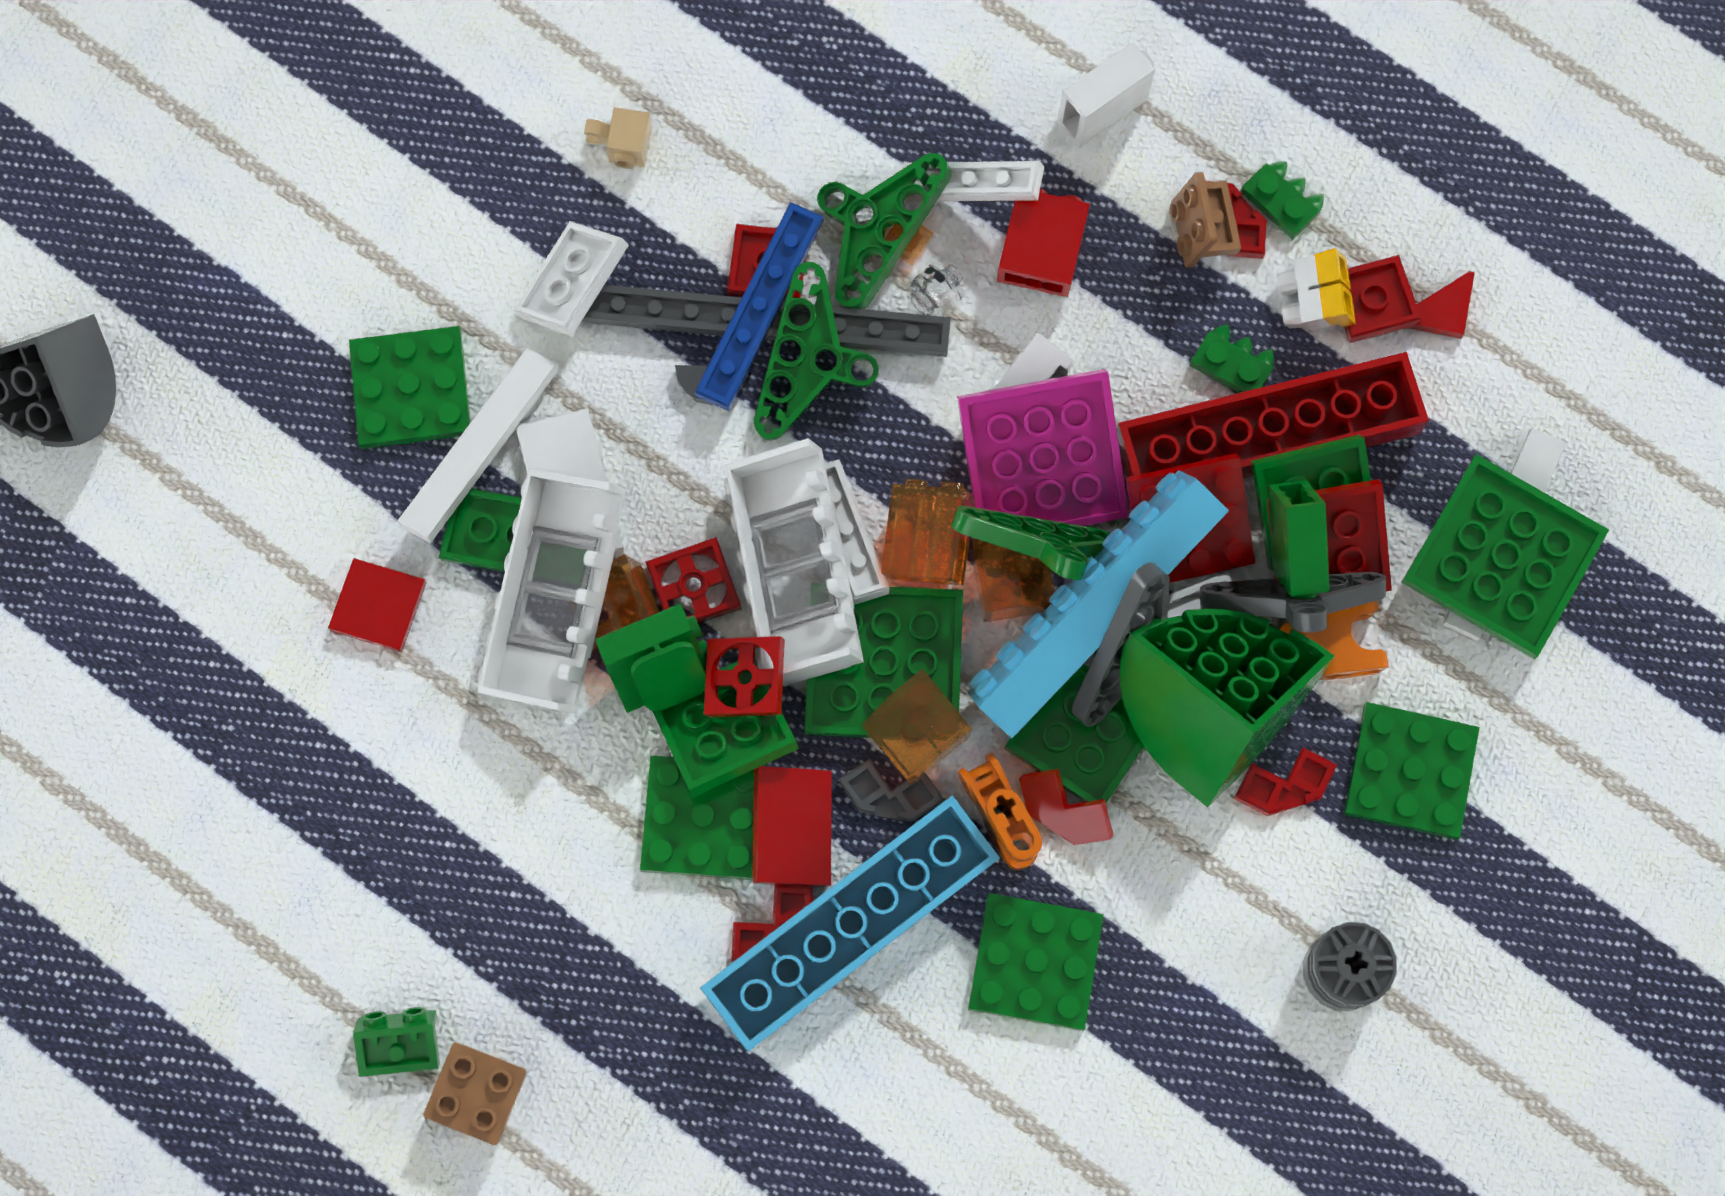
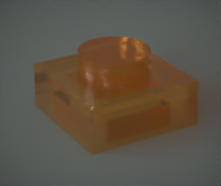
(915, 246)

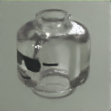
(936, 289)

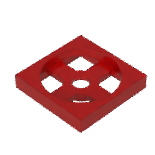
(711, 550)
(715, 678)

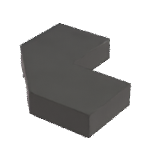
(874, 797)

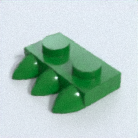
(1282, 199)
(1232, 363)

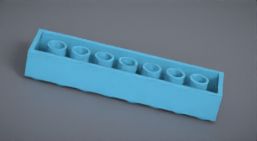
(1080, 614)
(849, 923)

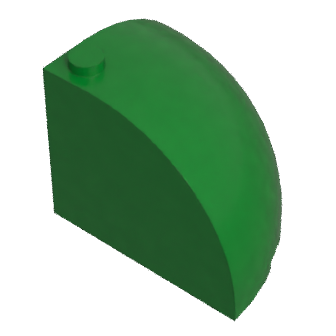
(1214, 692)

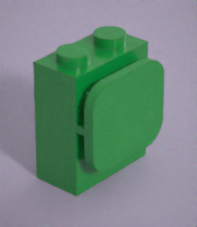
(656, 660)

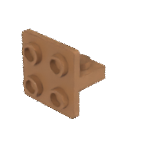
(1204, 220)
(475, 1093)

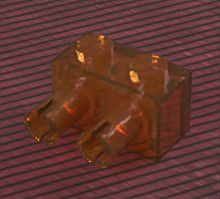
(626, 596)

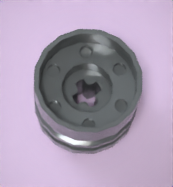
(1332, 979)

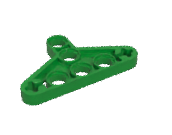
(888, 209)
(813, 337)
(1057, 544)

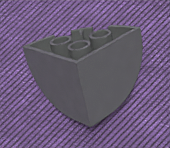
(58, 384)

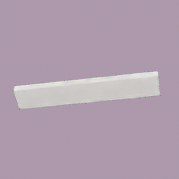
(478, 445)
(1535, 466)

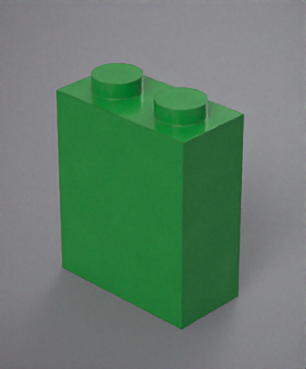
(1299, 539)

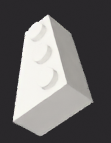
(1036, 363)

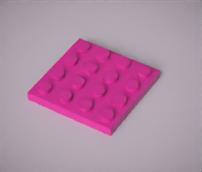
(1046, 449)

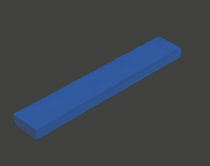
(759, 306)

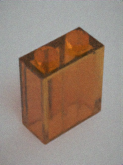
(920, 534)

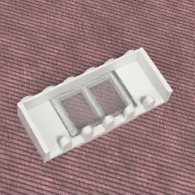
(794, 560)
(552, 590)

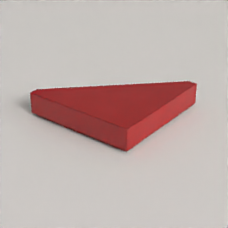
(1447, 308)

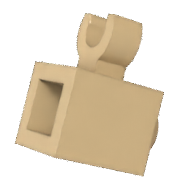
(625, 137)

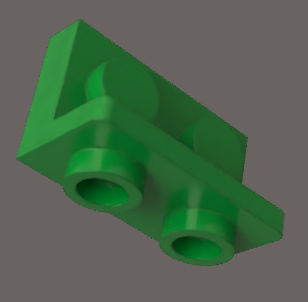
(396, 1042)

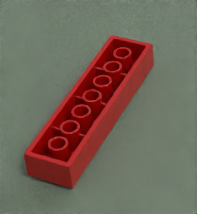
(1361, 399)

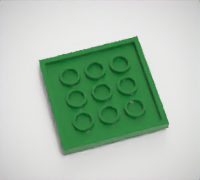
(1505, 556)
(897, 640)

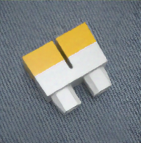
(1321, 290)

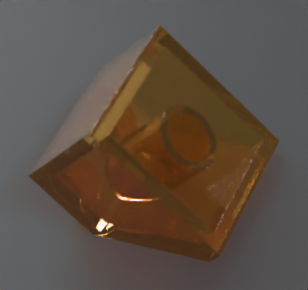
(1009, 582)
(917, 727)

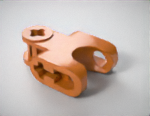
(1349, 658)
(997, 793)

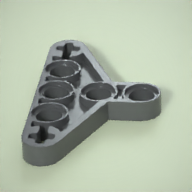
(1271, 599)
(1141, 603)

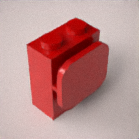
(1043, 243)

